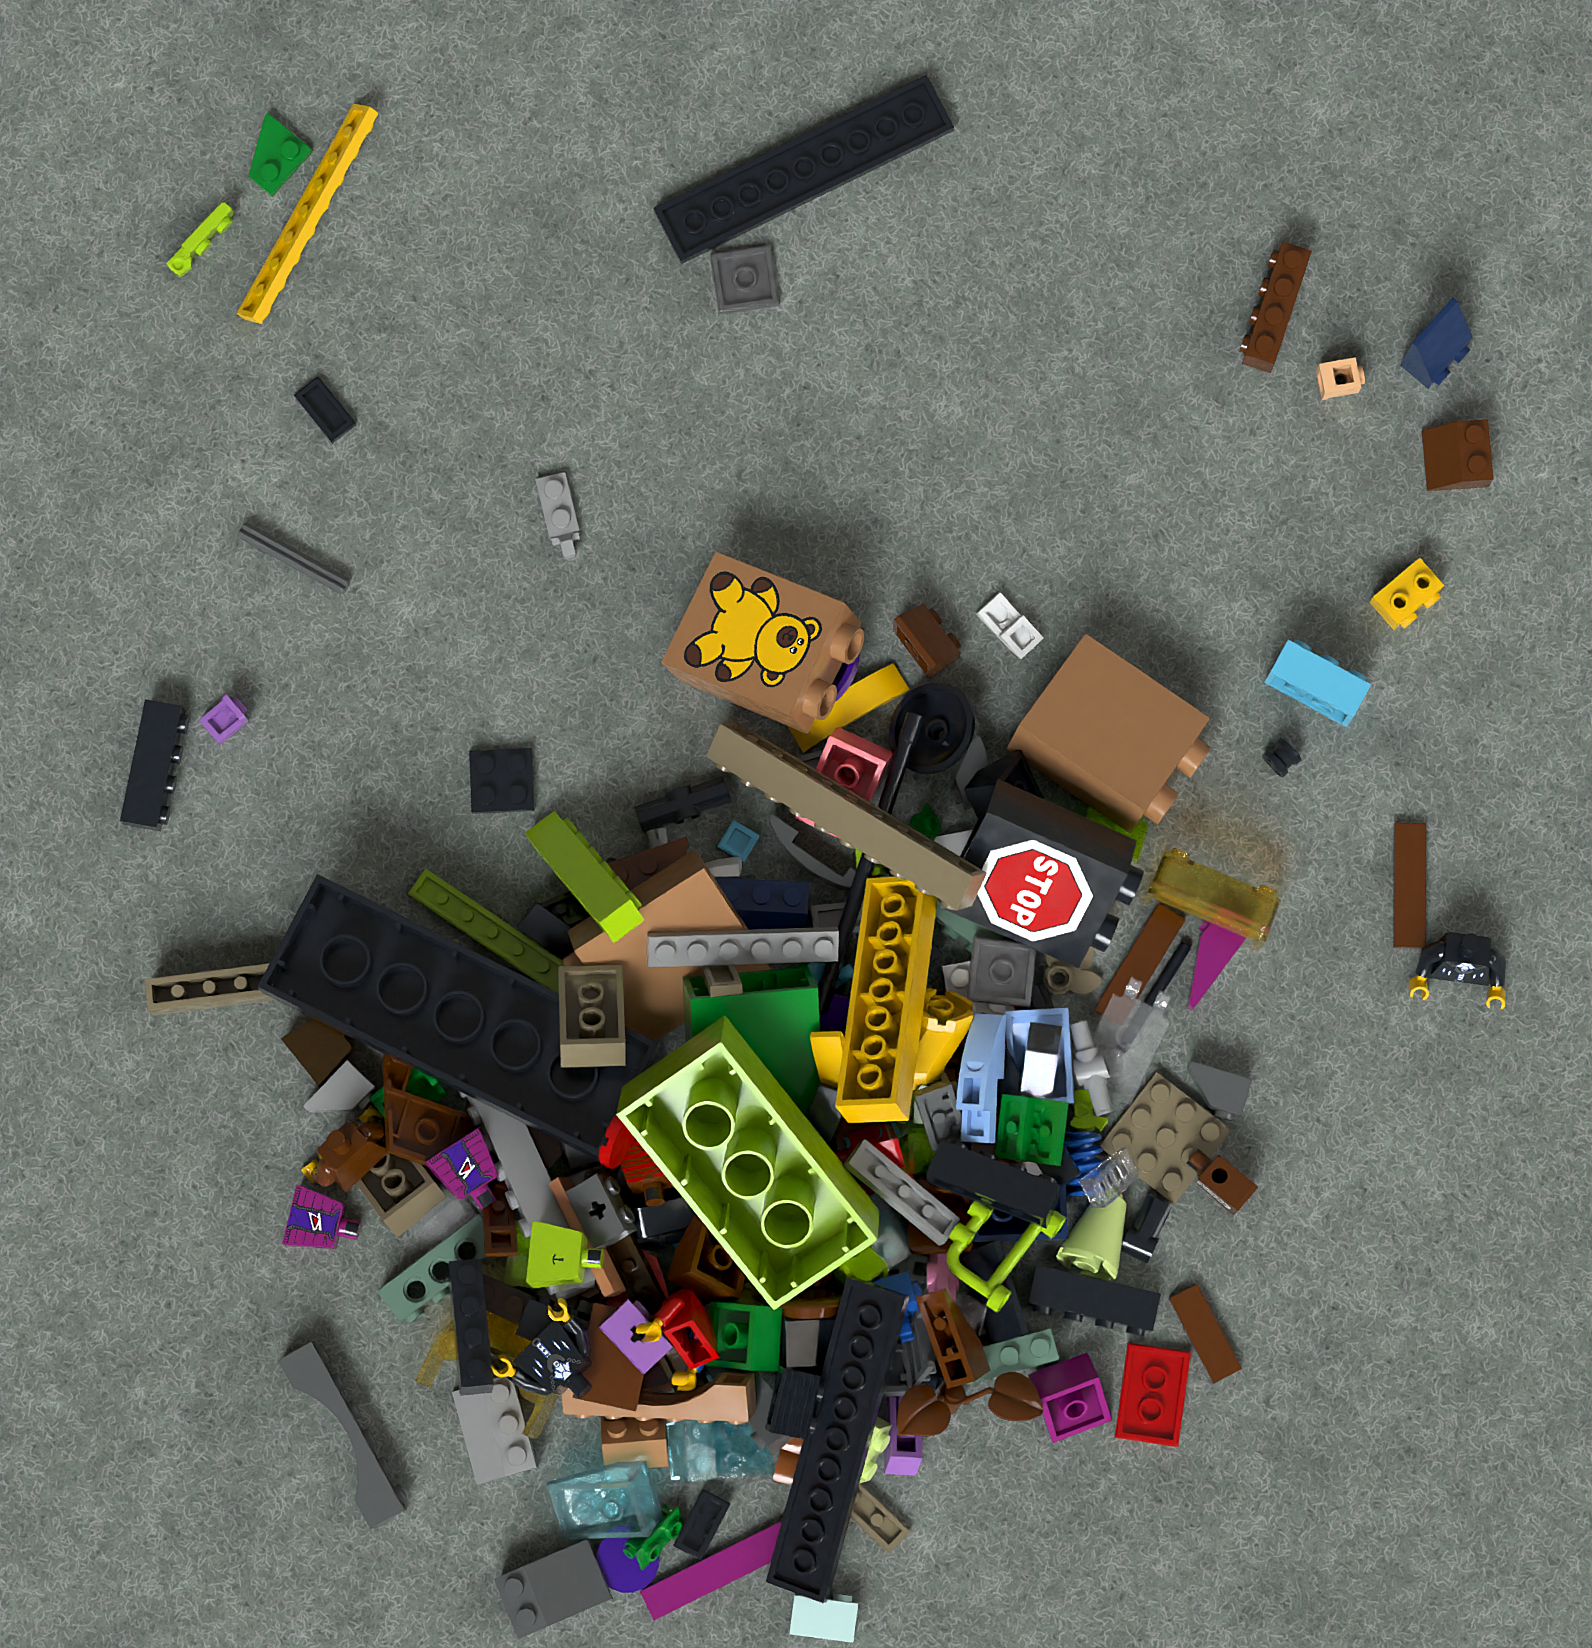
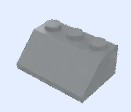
(494, 1431)

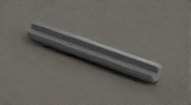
(294, 558)

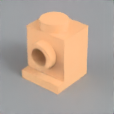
(1348, 369)

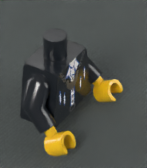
(1464, 960)
(553, 1358)

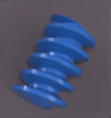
(1083, 1155)

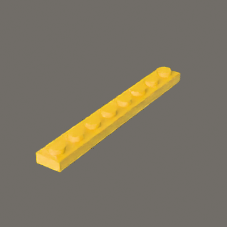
(307, 213)

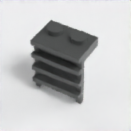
(911, 1361)

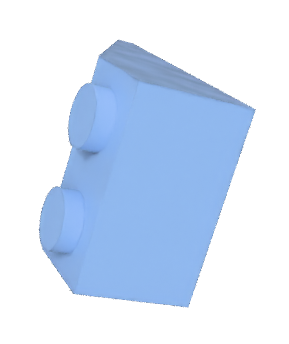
(1017, 1036)

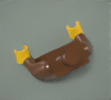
(349, 1152)

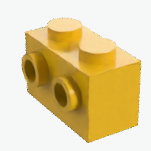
(1407, 594)

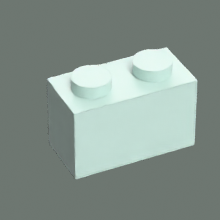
(824, 1620)

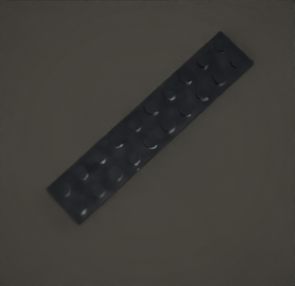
(803, 169)
(837, 1449)

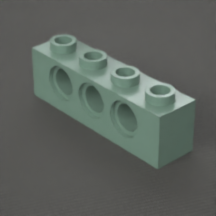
(397, 1290)

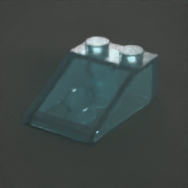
(606, 1502)

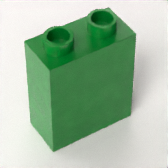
(773, 1018)

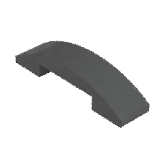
(786, 837)

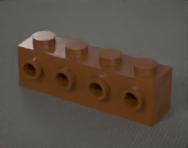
(1276, 307)

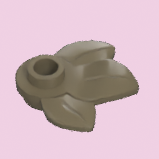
(1077, 980)

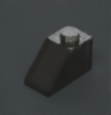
(1041, 1060)

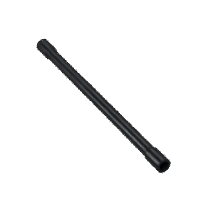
(906, 741)

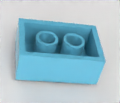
(1318, 682)

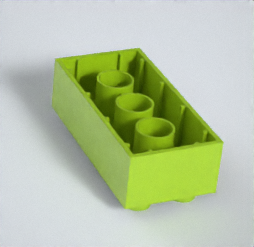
(749, 1163)

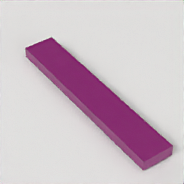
(711, 1573)

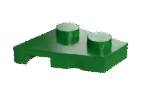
(276, 156)

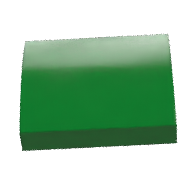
(1031, 1130)

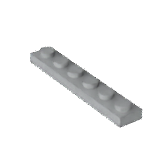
(742, 947)

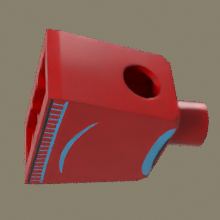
(880, 1135)

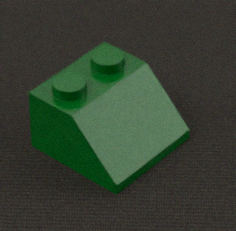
(746, 1336)

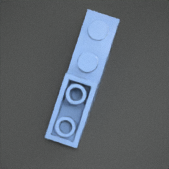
(978, 1077)

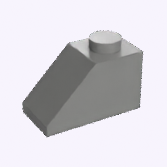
(342, 1092)

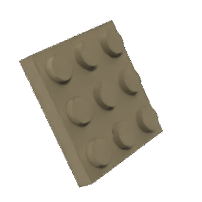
(1162, 1134)

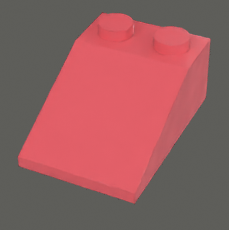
(853, 764)

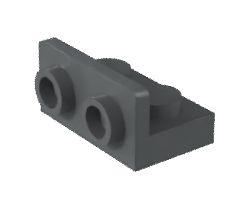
(939, 1111)

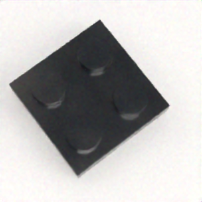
(501, 780)

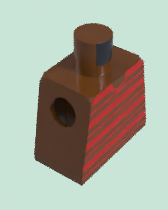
(644, 1175)

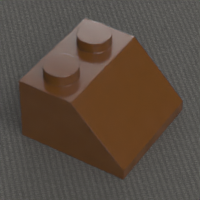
(1457, 455)
(926, 640)

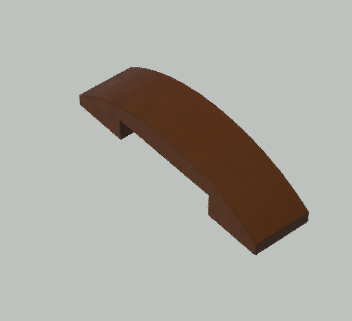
(499, 1222)

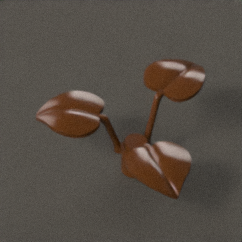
(929, 1415)

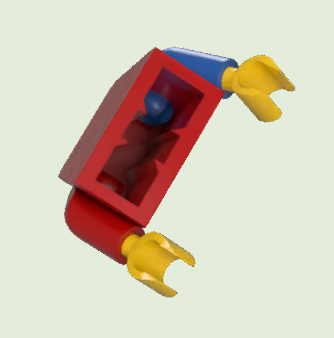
(689, 1331)

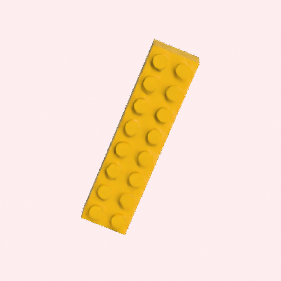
(886, 1002)

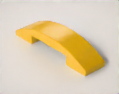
(853, 704)

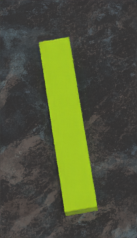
(487, 929)

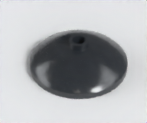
(942, 709)

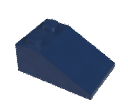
(1438, 346)

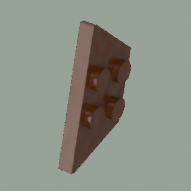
(645, 864)

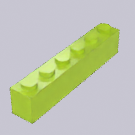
(585, 877)

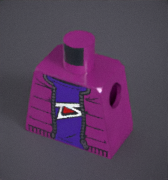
(466, 1168)
(317, 1221)

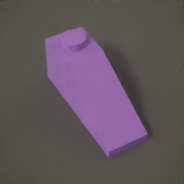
(902, 1453)

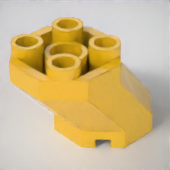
(942, 1029)

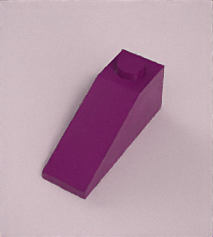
(1213, 953)

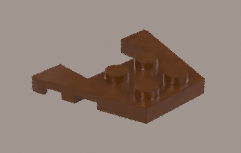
(416, 1125)

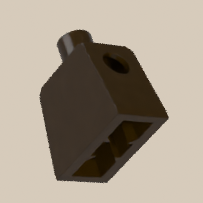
(319, 1049)

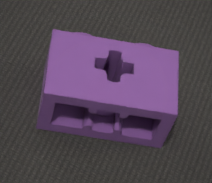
(618, 1330)

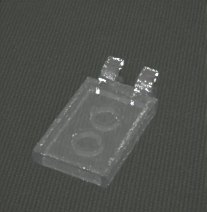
(1130, 1038)

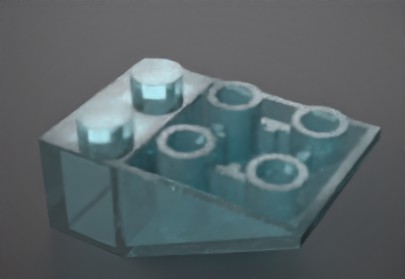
(714, 1451)

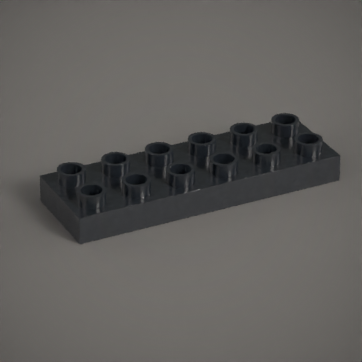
(445, 1014)

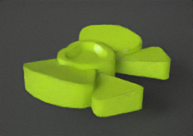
(1083, 1110)

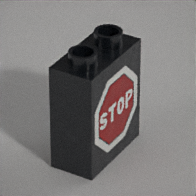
(1048, 874)

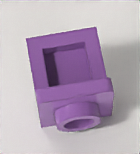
(225, 719)

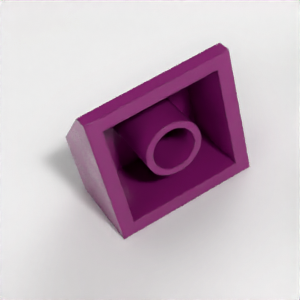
(1071, 1397)

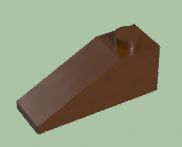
(952, 1339)

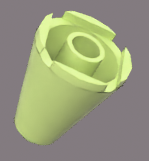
(1096, 1241)

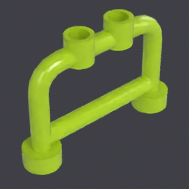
(962, 1237)

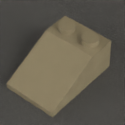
(591, 1016)
(400, 1191)

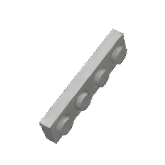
(901, 1192)

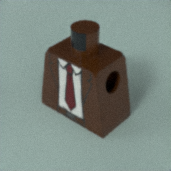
(1235, 1187)

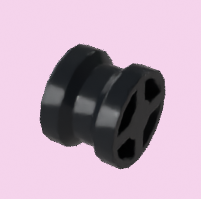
(1281, 757)

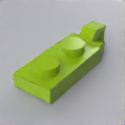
(199, 240)

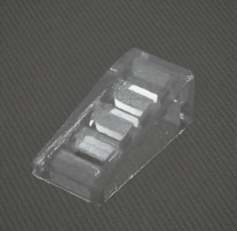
(1091, 1182)

